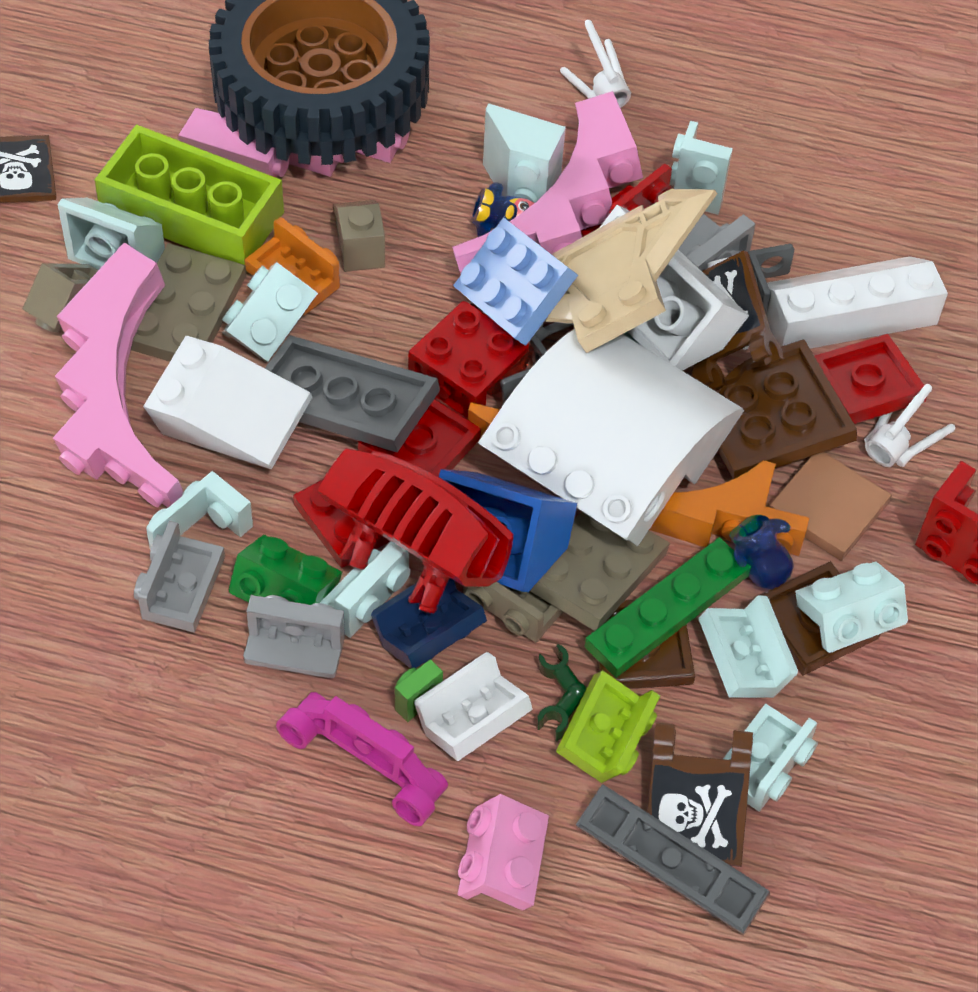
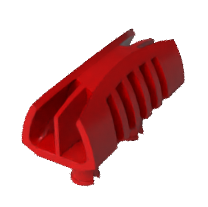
(420, 515)

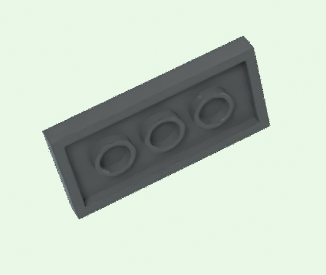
(355, 393)

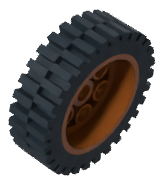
(320, 74)

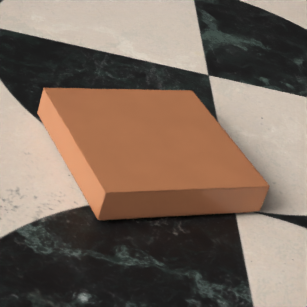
(836, 501)

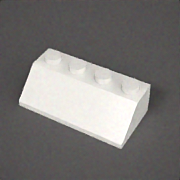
(856, 302)
(696, 317)

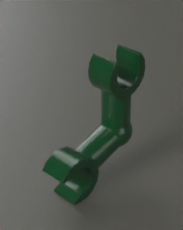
(569, 683)

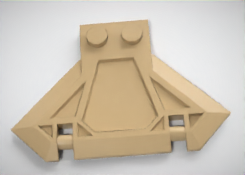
(621, 266)

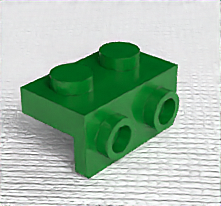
(279, 570)

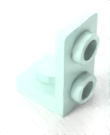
(209, 496)

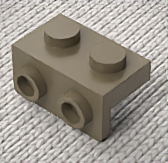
(520, 611)

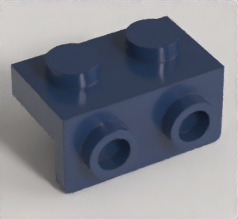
(420, 635)

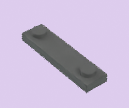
(673, 859)

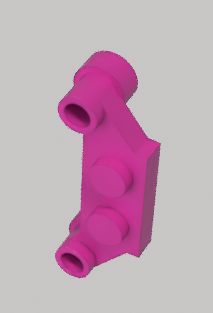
(371, 743)

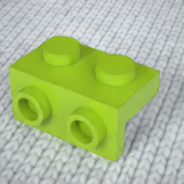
(608, 728)

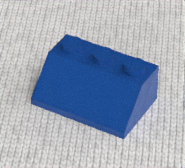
(536, 519)

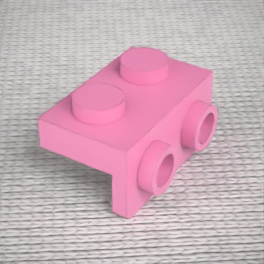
(503, 852)

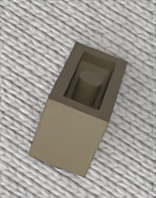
(360, 235)
(54, 289)

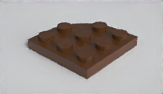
(786, 412)

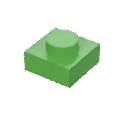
(413, 685)

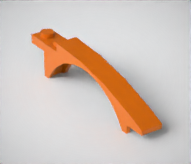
(709, 511)

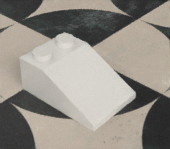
(226, 403)

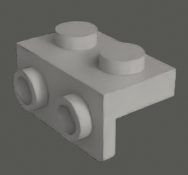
(178, 579)
(294, 636)

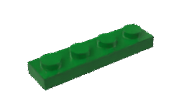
(666, 608)

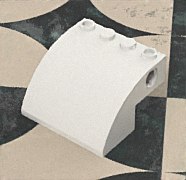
(611, 430)

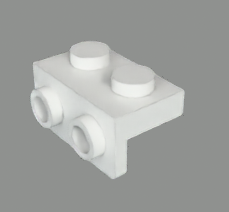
(471, 707)

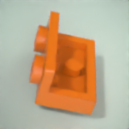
(301, 256)

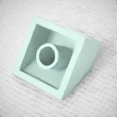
(522, 152)
(98, 229)

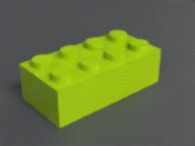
(193, 194)

